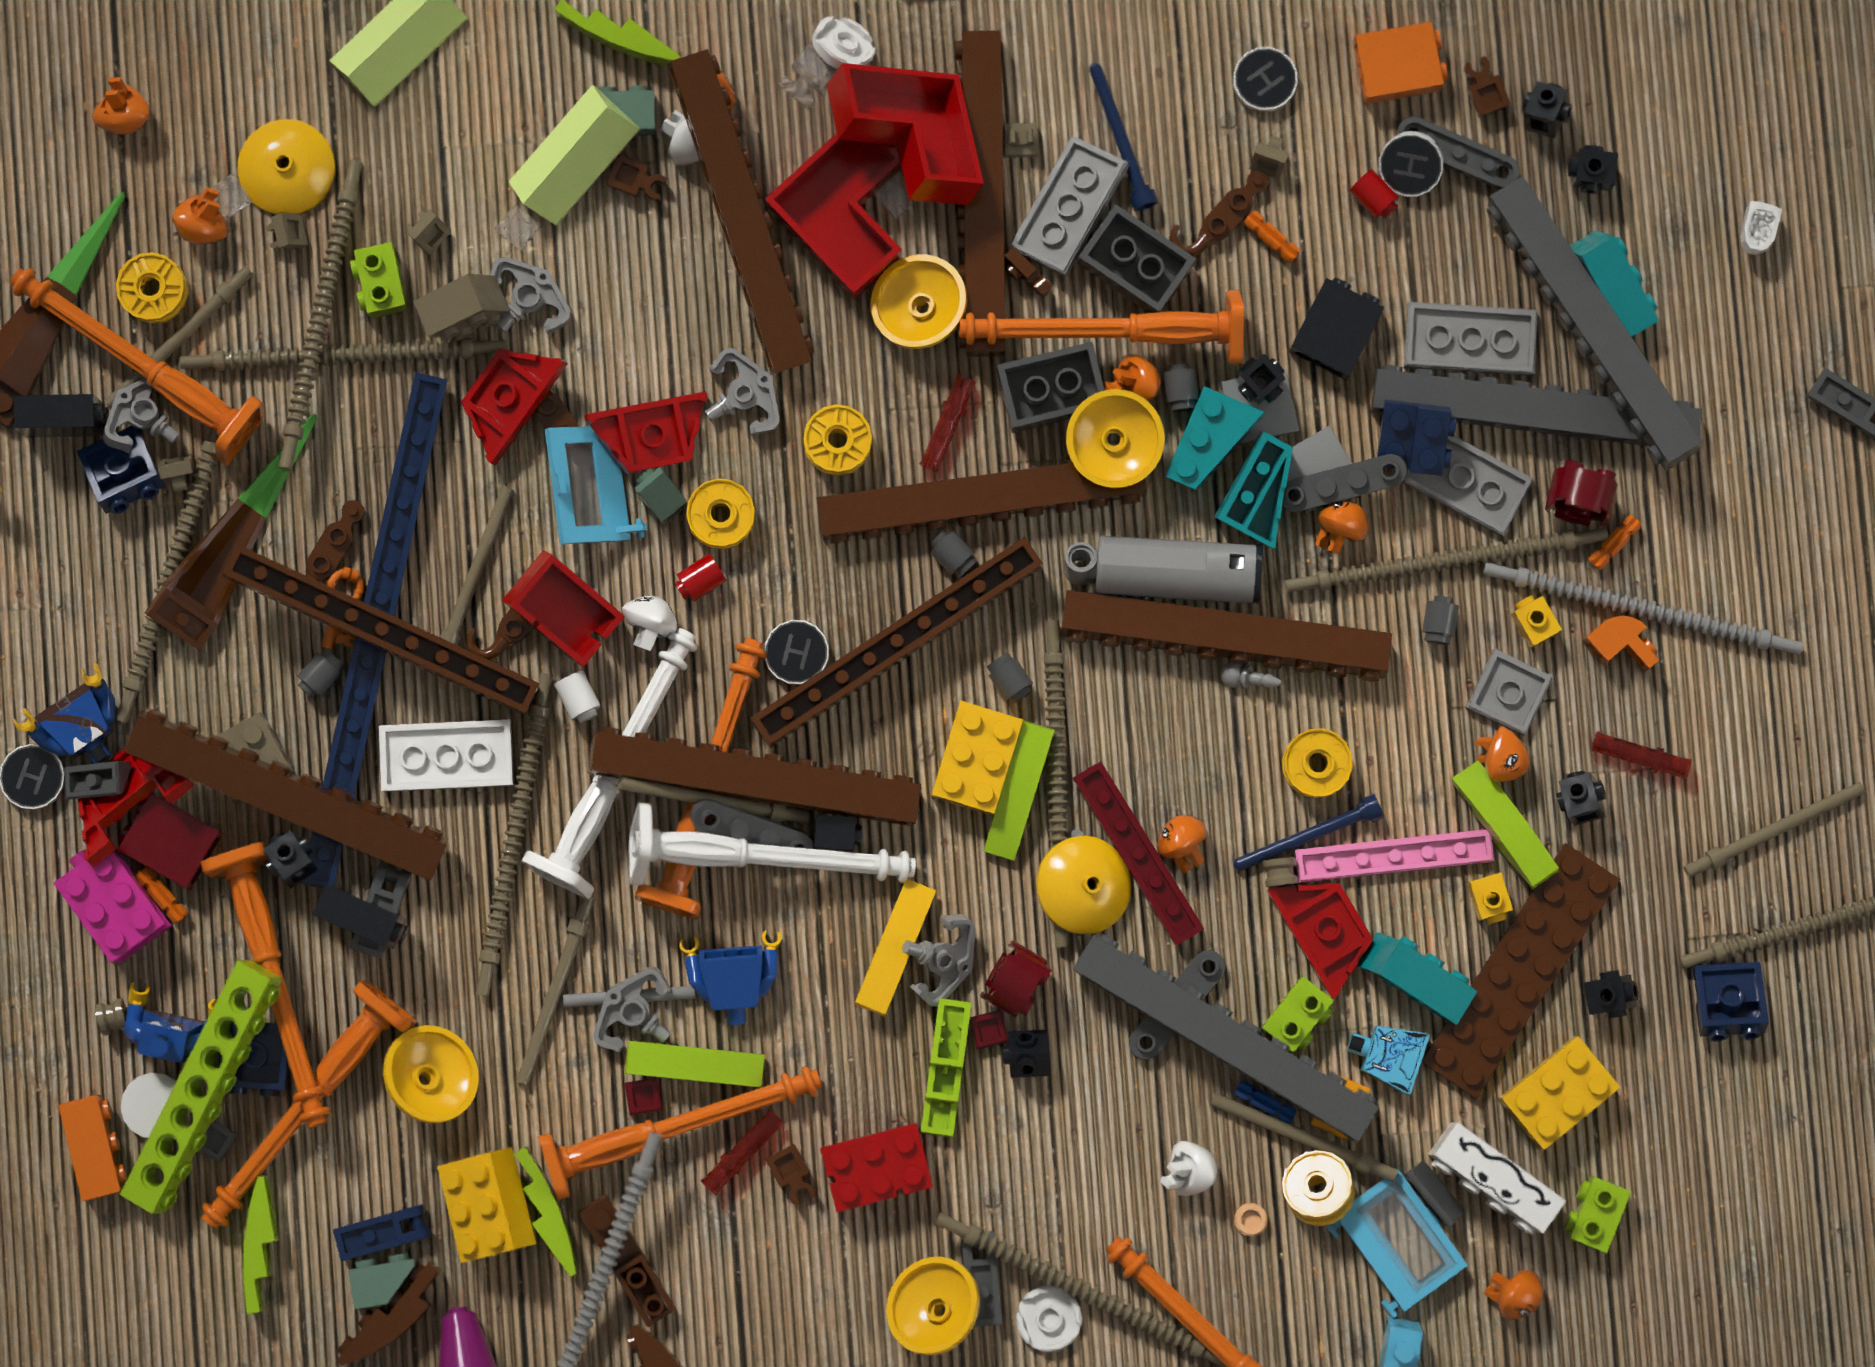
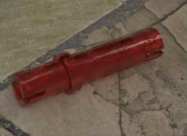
(947, 423)
(1645, 756)
(742, 1152)

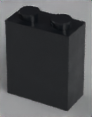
(1337, 328)
(59, 415)
(361, 917)

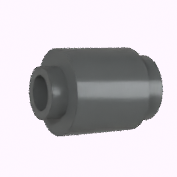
(1181, 387)
(953, 553)
(1440, 620)
(320, 674)
(1010, 678)

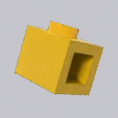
(1535, 620)
(1490, 898)

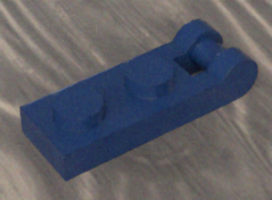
(380, 1233)

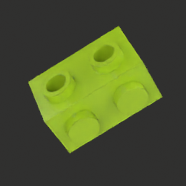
(379, 280)
(1298, 1015)
(1597, 1213)

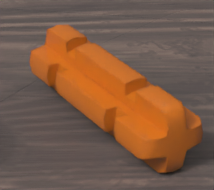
(1271, 236)
(1615, 542)
(162, 895)

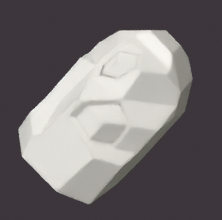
(1759, 227)

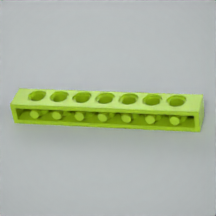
(142, 1184)

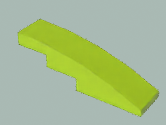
(628, 39)
(1018, 790)
(1505, 824)
(694, 1064)
(946, 1068)
(552, 1223)
(260, 1229)

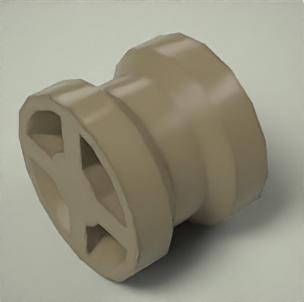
(1280, 872)
(111, 1016)

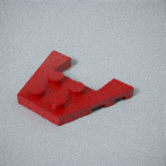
(103, 811)

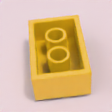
(977, 758)
(1558, 1093)
(486, 1204)

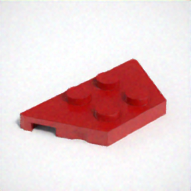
(508, 396)
(650, 432)
(1324, 929)

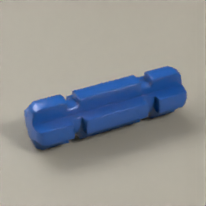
(1265, 1101)

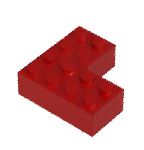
(921, 116)
(825, 213)

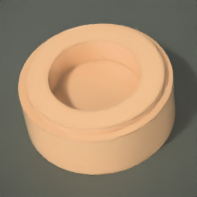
(1250, 1219)

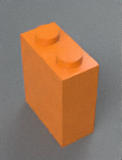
(1399, 62)

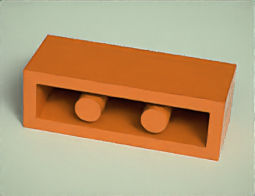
(93, 1147)

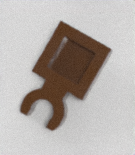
(1487, 93)
(631, 176)
(1020, 268)
(789, 1169)

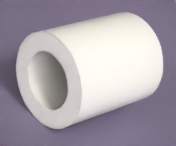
(578, 696)

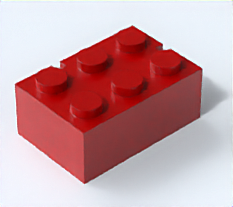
(562, 608)
(876, 1167)

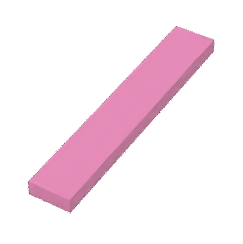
(1394, 855)

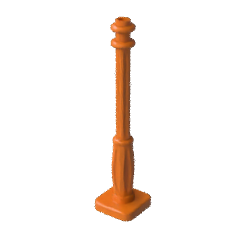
(1158, 327)
(185, 393)
(672, 890)
(257, 926)
(335, 1067)
(631, 1140)
(1180, 1308)

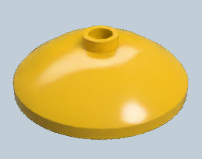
(298, 185)
(908, 287)
(1139, 438)
(1064, 887)
(444, 1063)
(919, 1297)

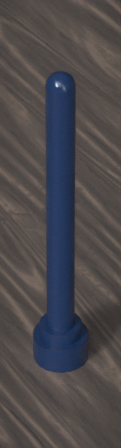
(1142, 195)
(1367, 810)

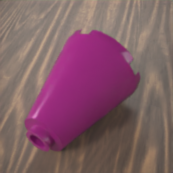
(463, 1341)

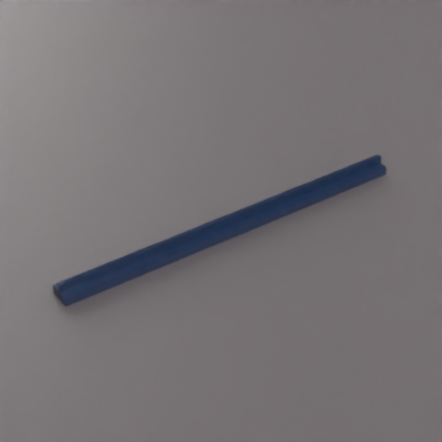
(383, 594)

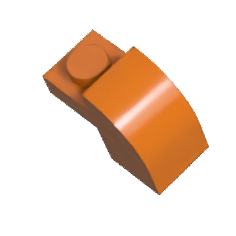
(1622, 633)

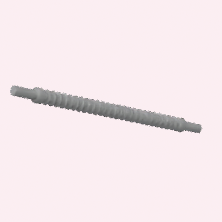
(1762, 638)
(642, 1170)

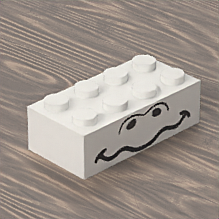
(1495, 1177)

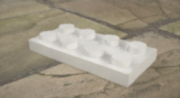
(446, 755)

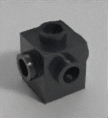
(1546, 109)
(1601, 162)
(1267, 369)
(1581, 797)
(289, 858)
(1611, 994)
(1027, 1053)

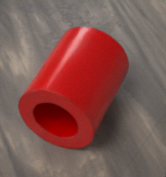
(1375, 195)
(699, 578)

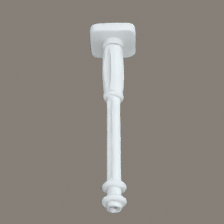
(595, 805)
(714, 850)

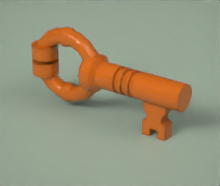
(331, 634)

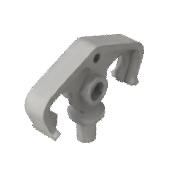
(532, 291)
(750, 389)
(134, 407)
(947, 960)
(627, 1005)

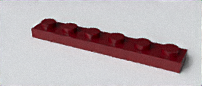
(1138, 853)

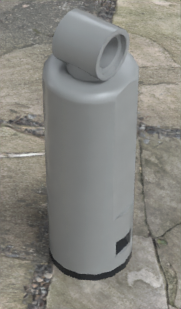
(1169, 569)

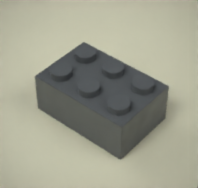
(1136, 260)
(1048, 385)

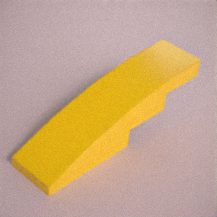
(889, 958)

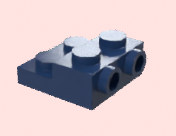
(1417, 435)
(121, 476)
(1730, 1001)
(266, 1065)

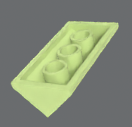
(396, 44)
(573, 156)

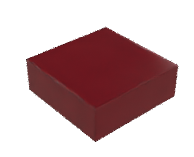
(988, 1029)
(643, 1096)

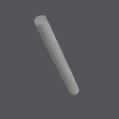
(649, 995)

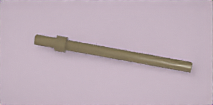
(224, 293)
(477, 566)
(770, 811)
(1717, 857)
(577, 928)
(1364, 1162)

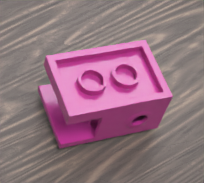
(112, 905)

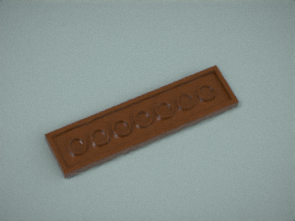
(1521, 970)

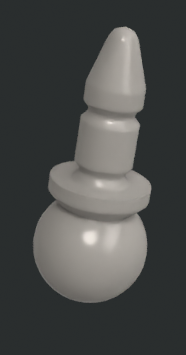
(1235, 675)

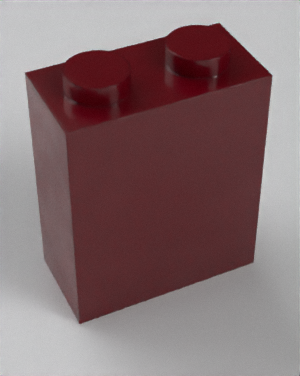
(169, 840)

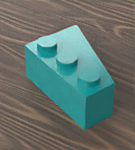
(1617, 280)
(1210, 437)
(1258, 490)
(1418, 976)

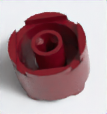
(1582, 494)
(1015, 980)

